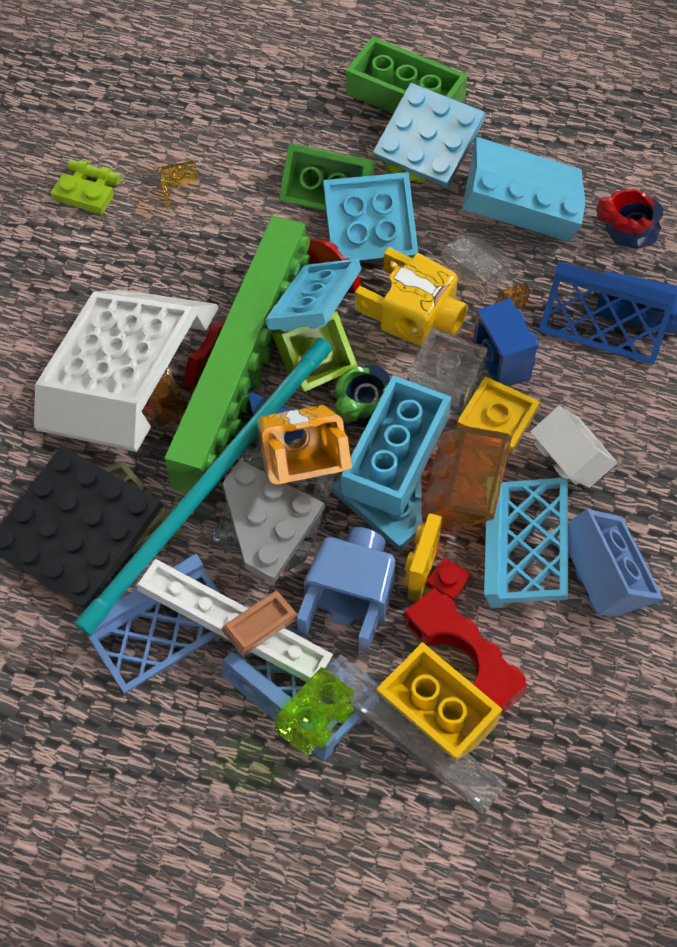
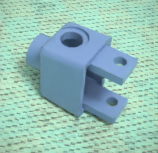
(350, 582)

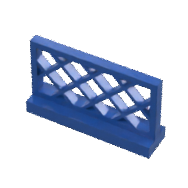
(615, 287)

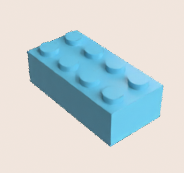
(396, 446)

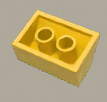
(440, 702)

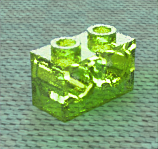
(309, 708)

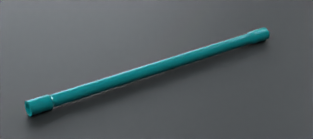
(101, 607)

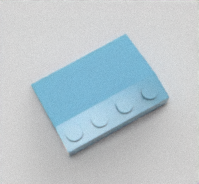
(524, 190)

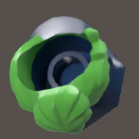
(360, 392)

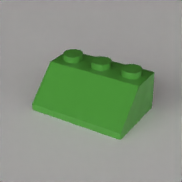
(309, 166)

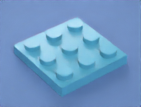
(429, 135)
(370, 216)

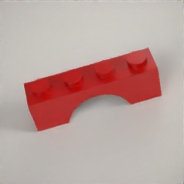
(438, 622)

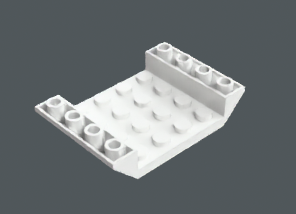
(112, 365)

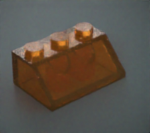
(466, 476)

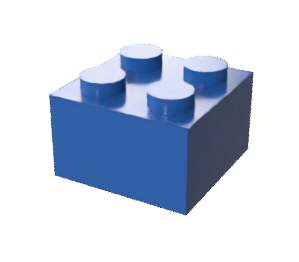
(509, 342)

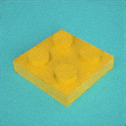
(499, 410)
(420, 562)

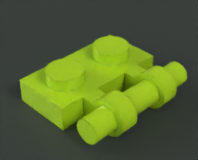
(83, 193)

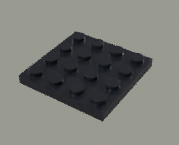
(75, 527)

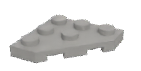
(267, 519)

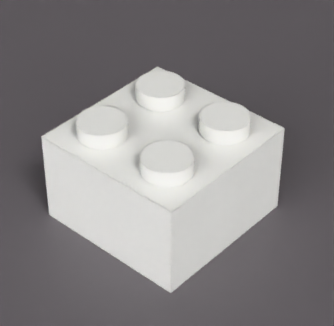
(573, 447)

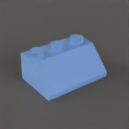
(610, 564)

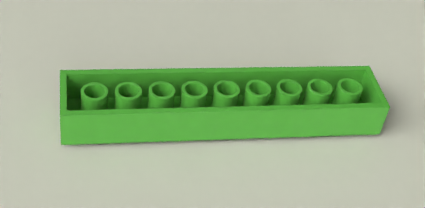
(237, 357)

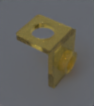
(176, 175)

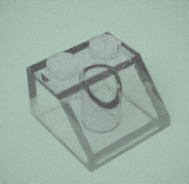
(478, 265)

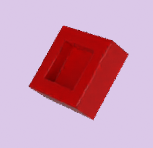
(449, 579)

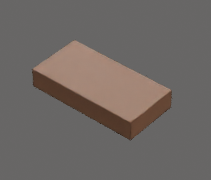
(259, 623)

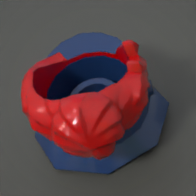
(630, 217)

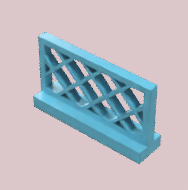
(498, 546)

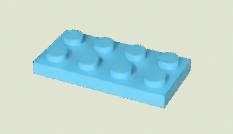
(313, 295)

